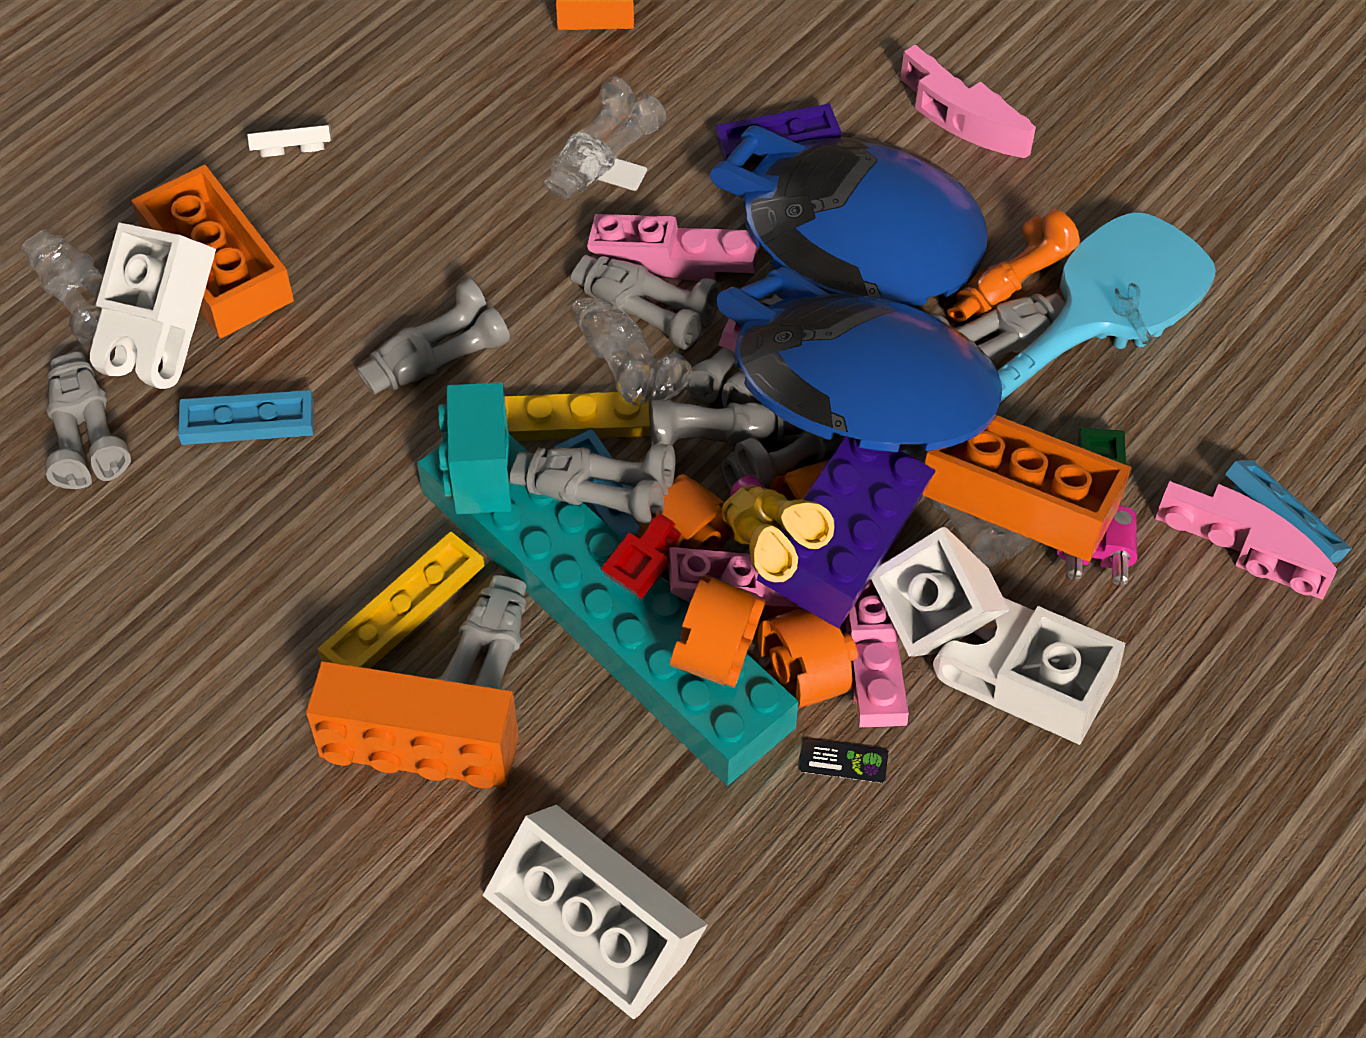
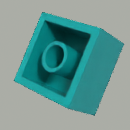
(475, 448)

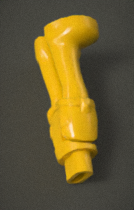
(754, 520)

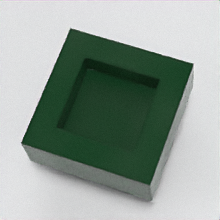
(1104, 442)

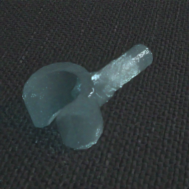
(1129, 308)

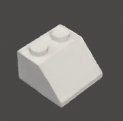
(937, 593)

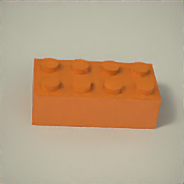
(245, 272)
(1031, 485)
(413, 725)

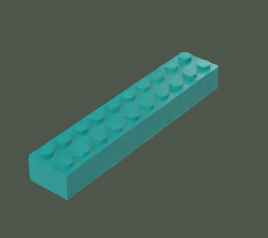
(560, 559)

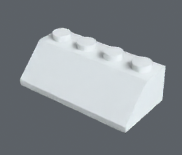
(593, 909)

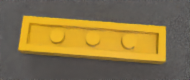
(572, 414)
(403, 604)

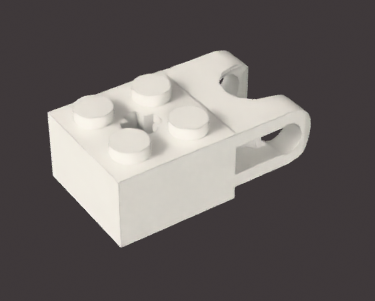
(149, 303)
(1036, 669)

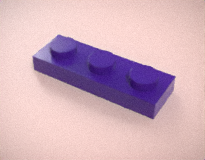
(793, 125)

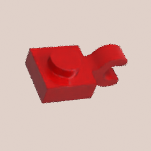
(641, 561)

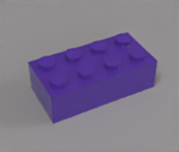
(870, 503)

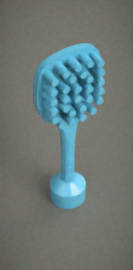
(1128, 249)

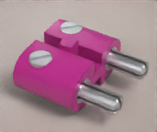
(1115, 550)

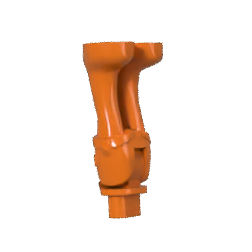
(1046, 241)

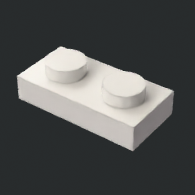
(273, 142)

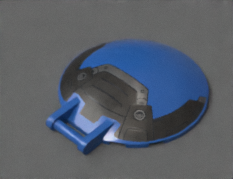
(857, 215)
(860, 366)

